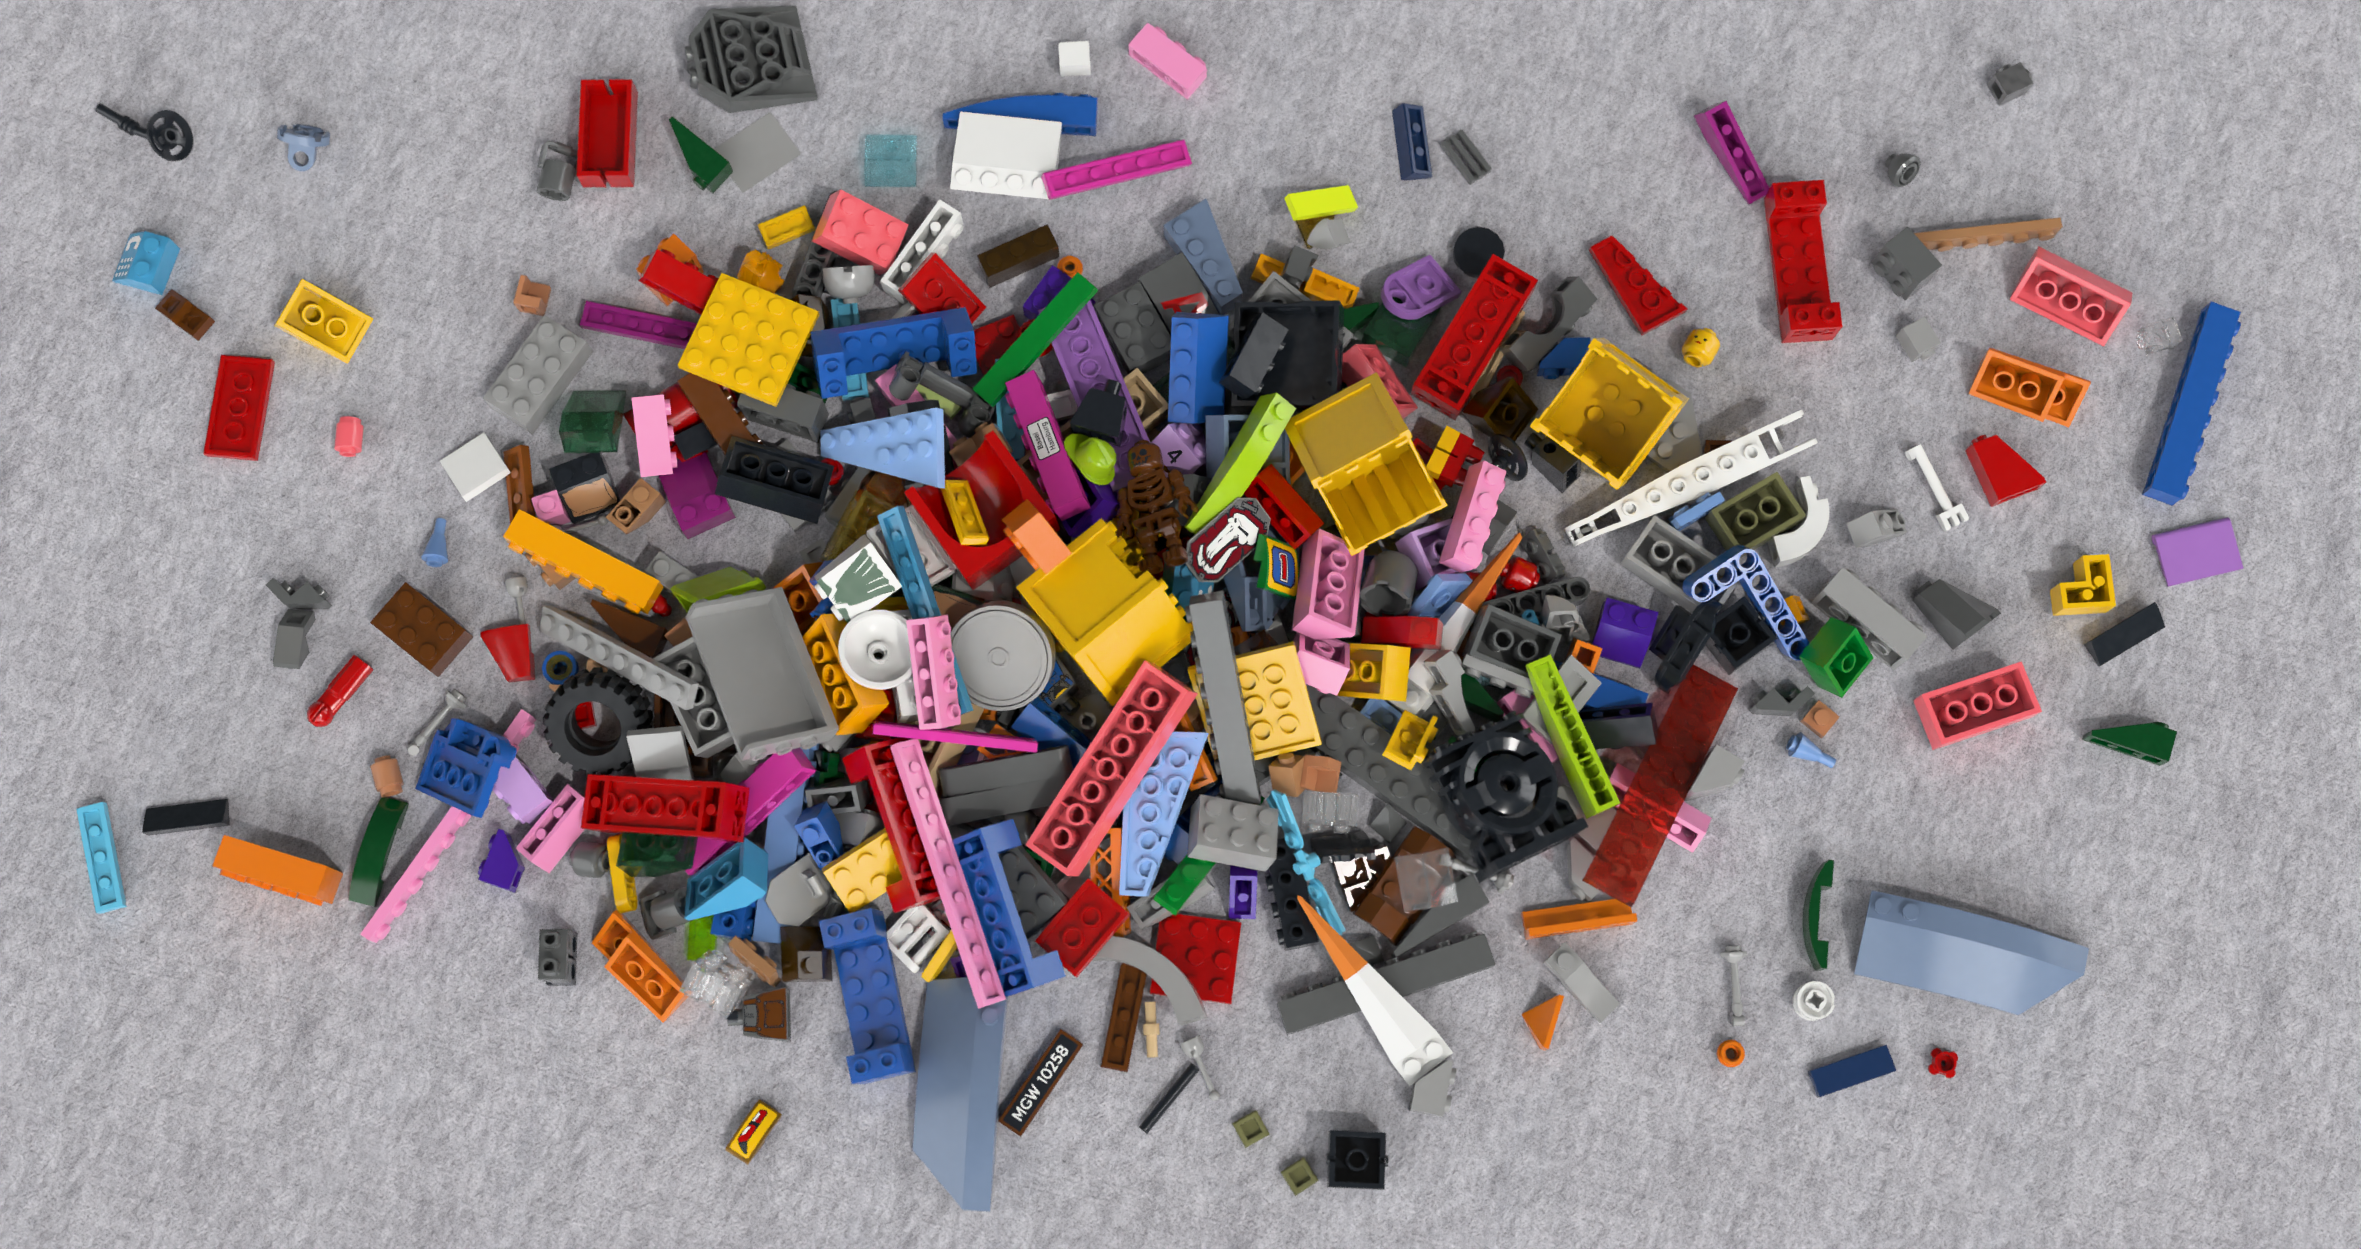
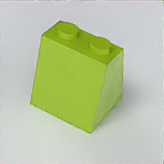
(716, 585)

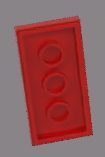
(239, 407)

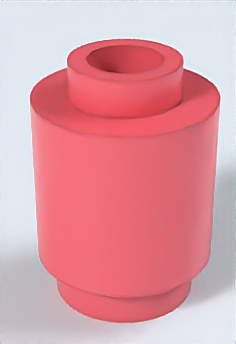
(349, 436)

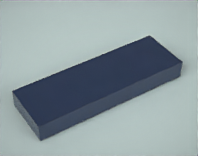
(1852, 1071)

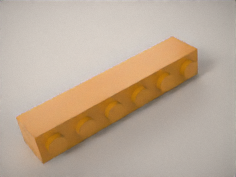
(583, 562)

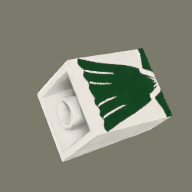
(856, 580)

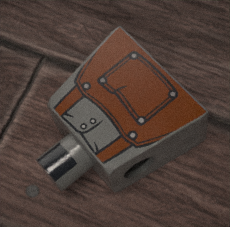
(765, 1015)

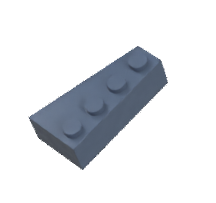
(1201, 243)

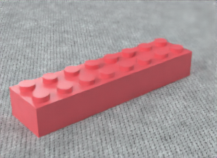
(1111, 769)

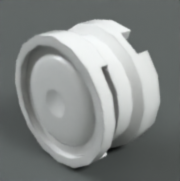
(1813, 1001)

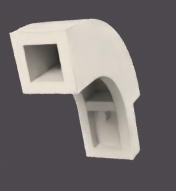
(1795, 545)

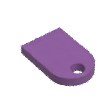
(1421, 288)

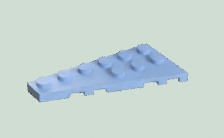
(894, 445)

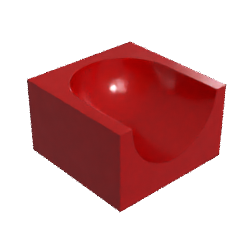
(997, 490)

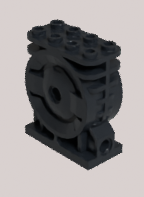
(1528, 779)

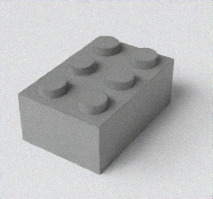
(1233, 833)

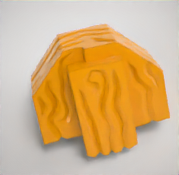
(761, 271)

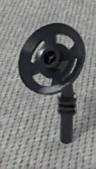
(164, 136)
(1506, 458)

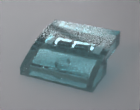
(891, 161)

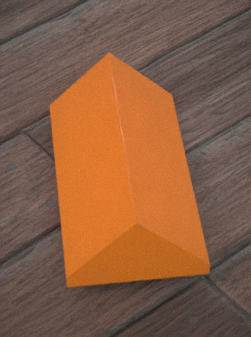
(2028, 387)
(639, 966)

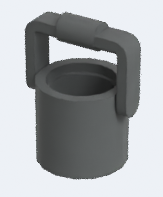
(556, 175)
(665, 912)

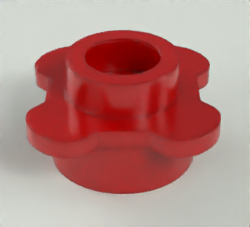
(1950, 1063)

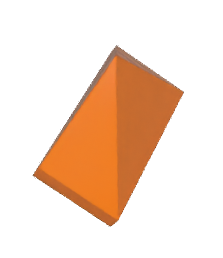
(1542, 1021)

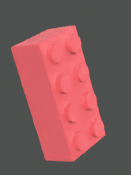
(1977, 705)

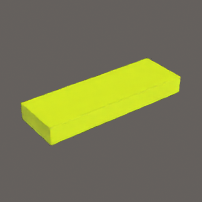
(1321, 202)

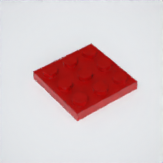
(1203, 951)

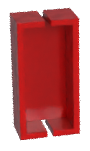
(607, 133)

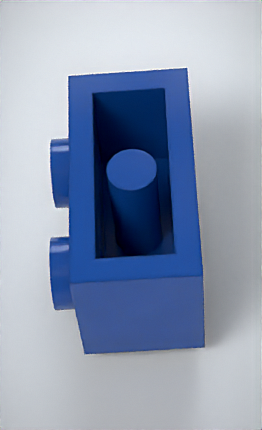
(735, 923)

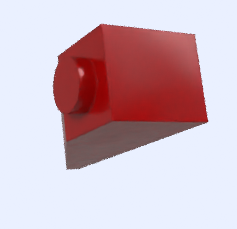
(1403, 632)

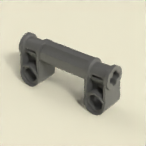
(912, 372)

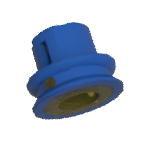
(552, 665)

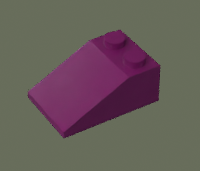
(694, 497)

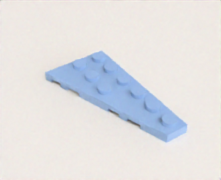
(1154, 811)

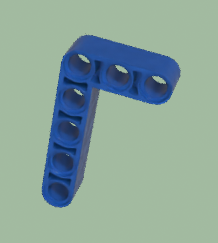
(1758, 594)

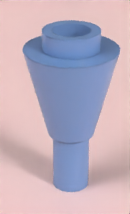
(436, 549)
(1803, 748)

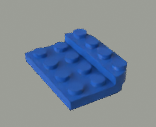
(465, 766)

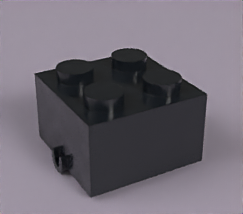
(1739, 636)
(1356, 1160)

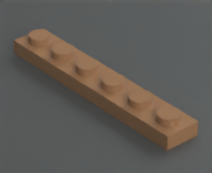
(1990, 234)

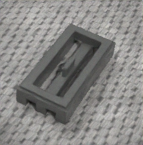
(1446, 146)

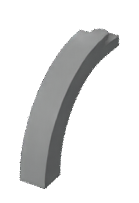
(1175, 984)

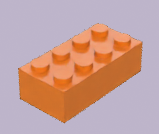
(277, 871)

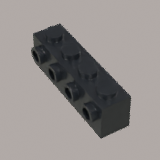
(1294, 923)

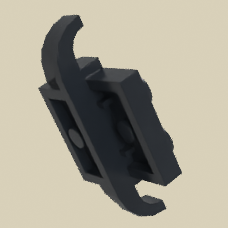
(1682, 641)

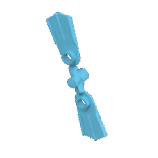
(1305, 862)

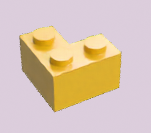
(2091, 590)

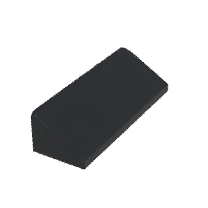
(2125, 634)
(186, 817)

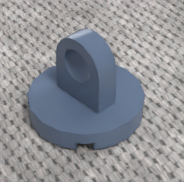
(304, 139)

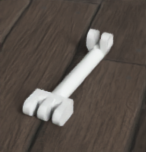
(1949, 512)

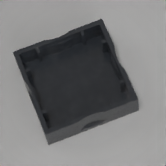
(1310, 361)

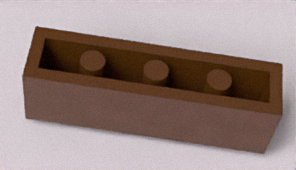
(716, 410)

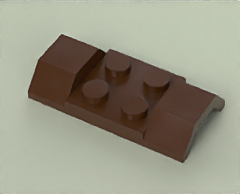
(1383, 902)

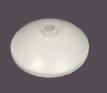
(873, 633)

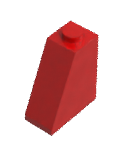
(2001, 470)

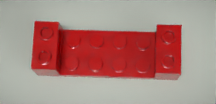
(1800, 262)
(1473, 336)
(878, 765)
(665, 807)

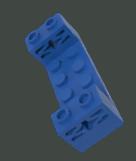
(881, 344)
(997, 910)
(869, 996)

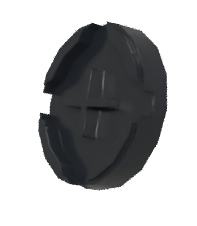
(1475, 249)

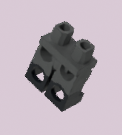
(555, 956)

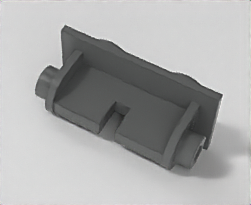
(1536, 546)

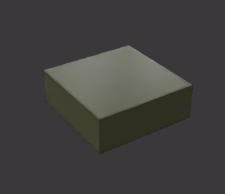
(1250, 1129)
(1299, 1176)

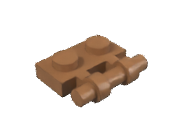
(747, 956)

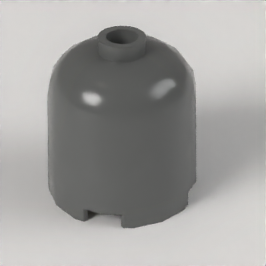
(1389, 584)

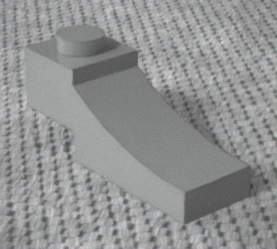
(1447, 672)
(1581, 982)

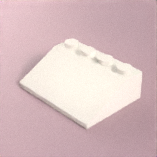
(1004, 154)

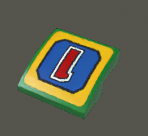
(1278, 567)

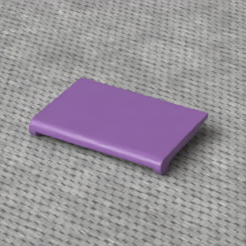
(2197, 551)

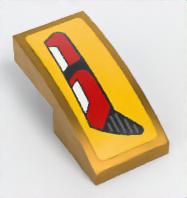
(753, 1132)

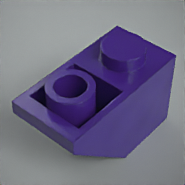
(503, 864)

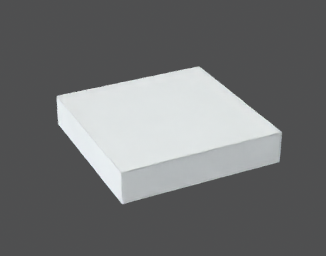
(475, 467)

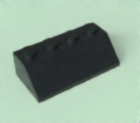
(774, 479)

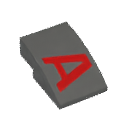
(1175, 289)

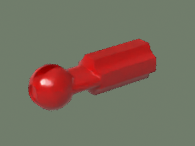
(338, 692)

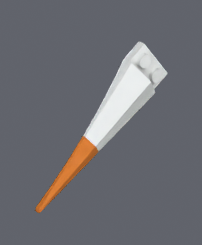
(1456, 623)
(1402, 1031)

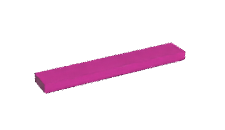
(1116, 169)
(955, 736)

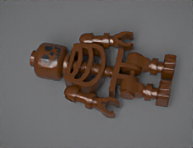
(1159, 490)

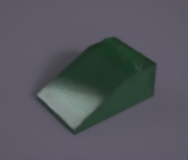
(1397, 336)
(592, 421)
(655, 854)

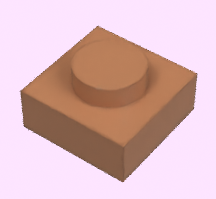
(1820, 719)

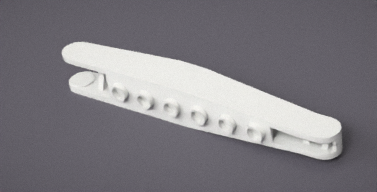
(1693, 480)

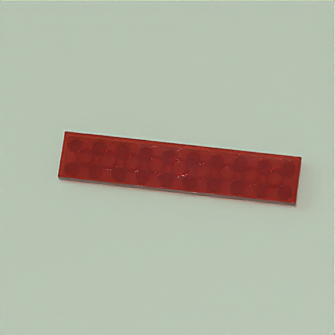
(1660, 786)

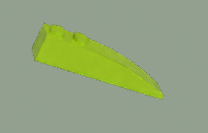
(1243, 458)
(1571, 739)

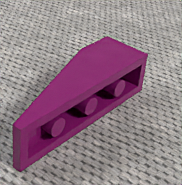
(1732, 150)

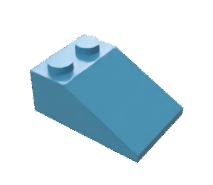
(728, 881)

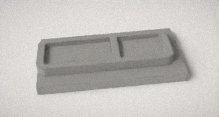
(1580, 685)

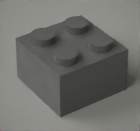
(1906, 264)

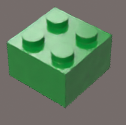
(1836, 657)

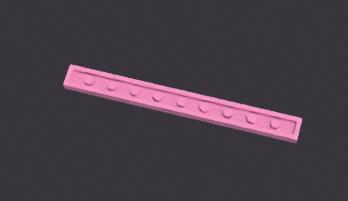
(428, 856)
(947, 873)

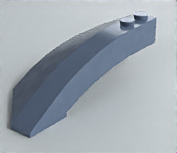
(1252, 605)
(1964, 954)
(959, 1091)

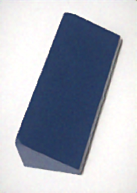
(1411, 142)

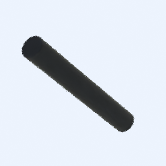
(1169, 1098)

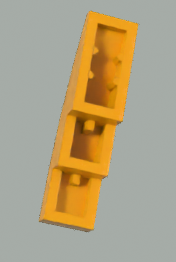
(1319, 286)

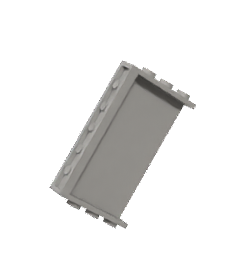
(761, 673)

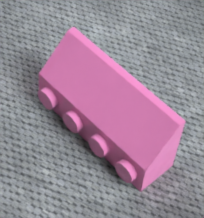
(1327, 588)

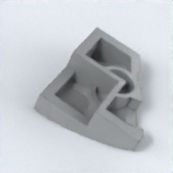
(1563, 618)

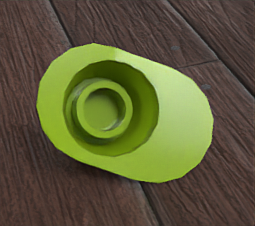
(1092, 457)

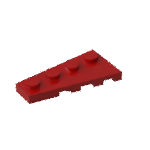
(1635, 287)

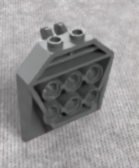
(717, 74)

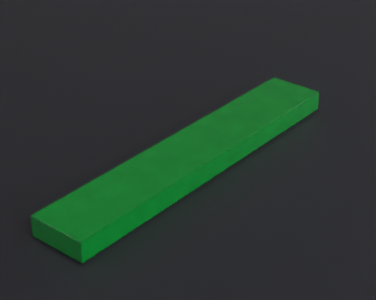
(1036, 338)

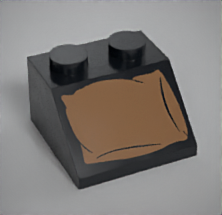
(585, 486)

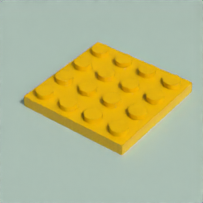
(748, 339)
(1274, 701)

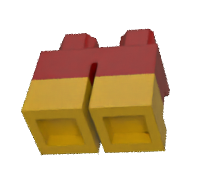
(1450, 456)

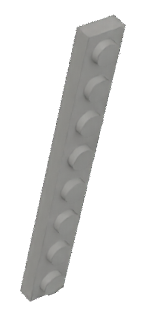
(618, 657)

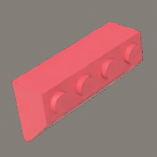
(2071, 296)

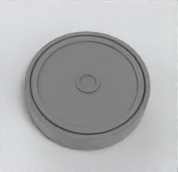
(1003, 654)

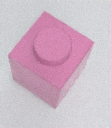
(550, 508)

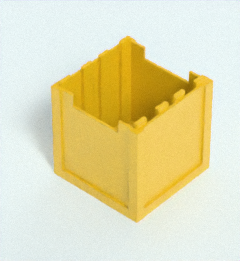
(1611, 412)
(1364, 463)
(1107, 610)

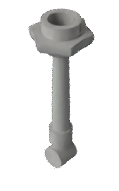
(454, 700)
(1502, 881)
(1733, 955)

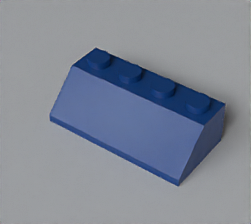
(1197, 366)

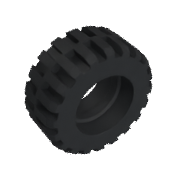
(572, 742)

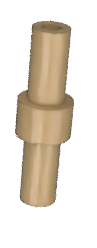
(1151, 1029)

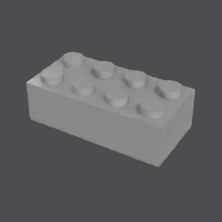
(538, 374)
(1666, 559)
(1879, 623)
(705, 723)

